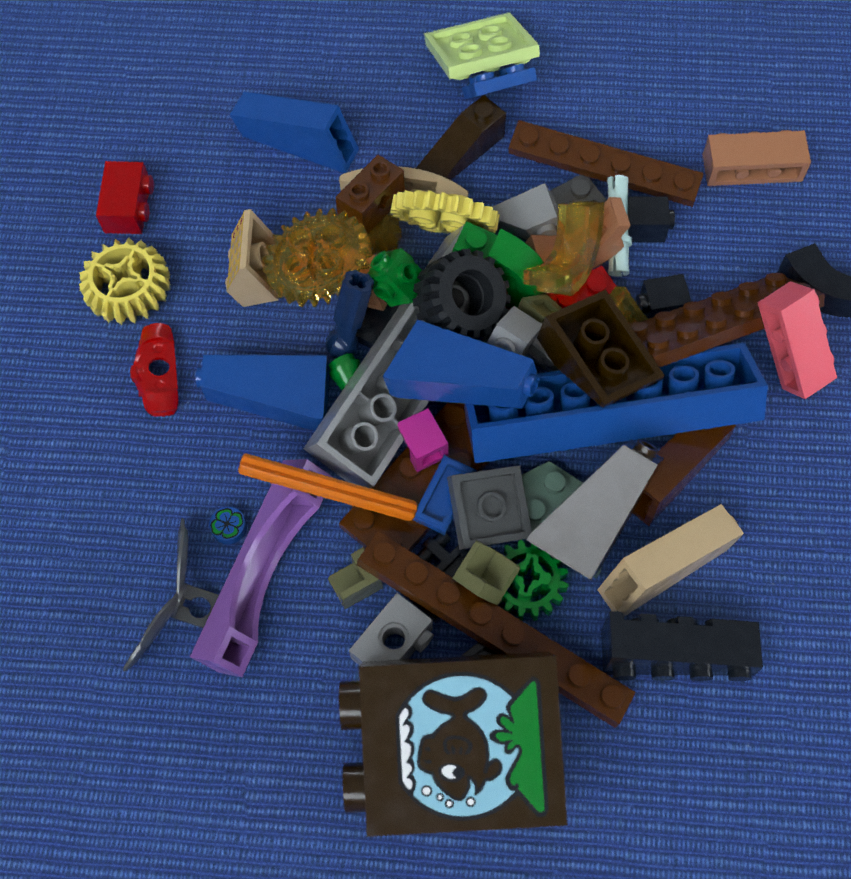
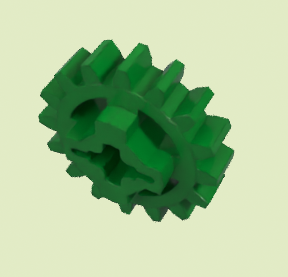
(541, 583)

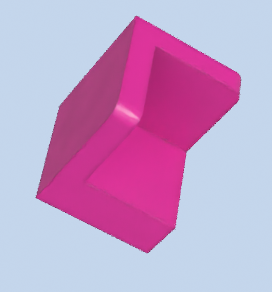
(423, 439)

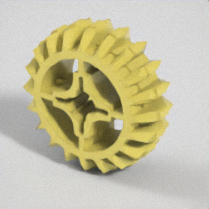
(128, 292)

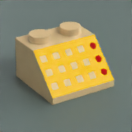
(246, 277)

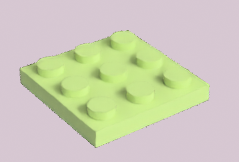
(481, 46)

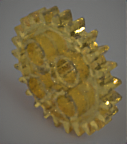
(315, 256)

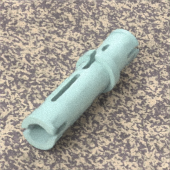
(620, 261)

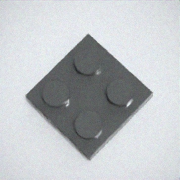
(489, 506)

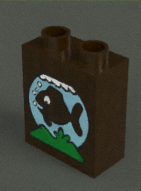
(455, 744)

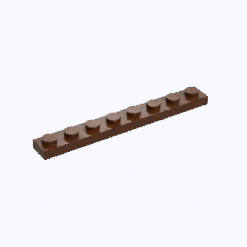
(492, 625)

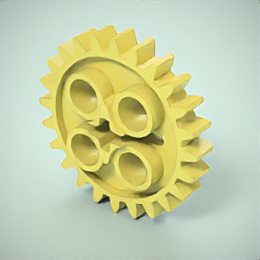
(442, 211)

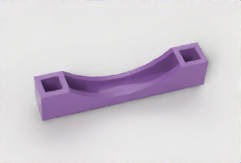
(233, 623)

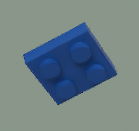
(507, 78)

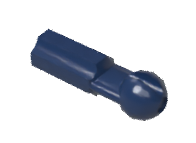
(349, 313)

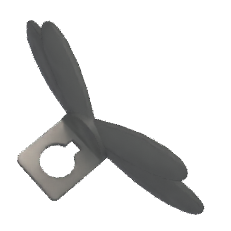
(174, 607)

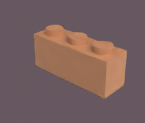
(756, 158)

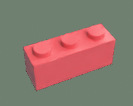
(798, 339)

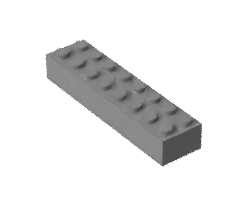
(362, 424)

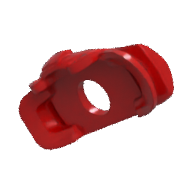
(161, 391)

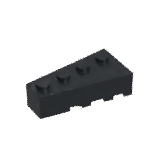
(680, 648)

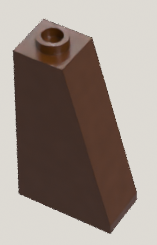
(683, 459)

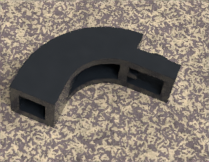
(811, 267)

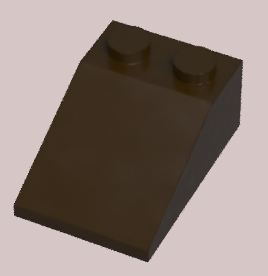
(598, 349)

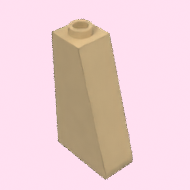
(669, 560)

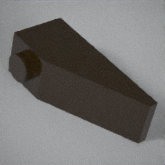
(466, 139)

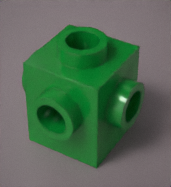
(394, 277)

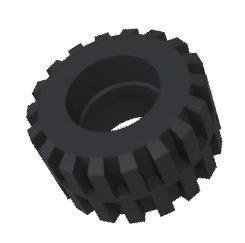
(482, 283)

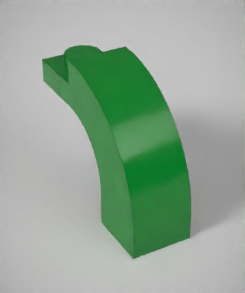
(509, 254)

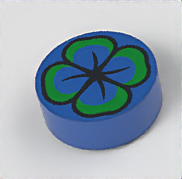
(228, 525)

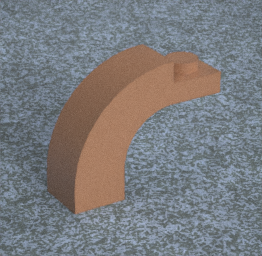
(614, 226)

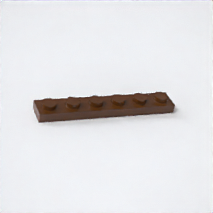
(604, 161)

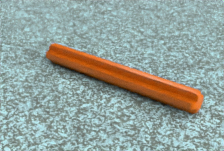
(327, 487)

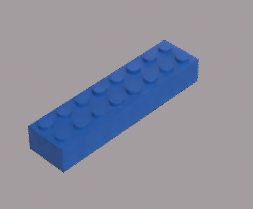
(695, 394)

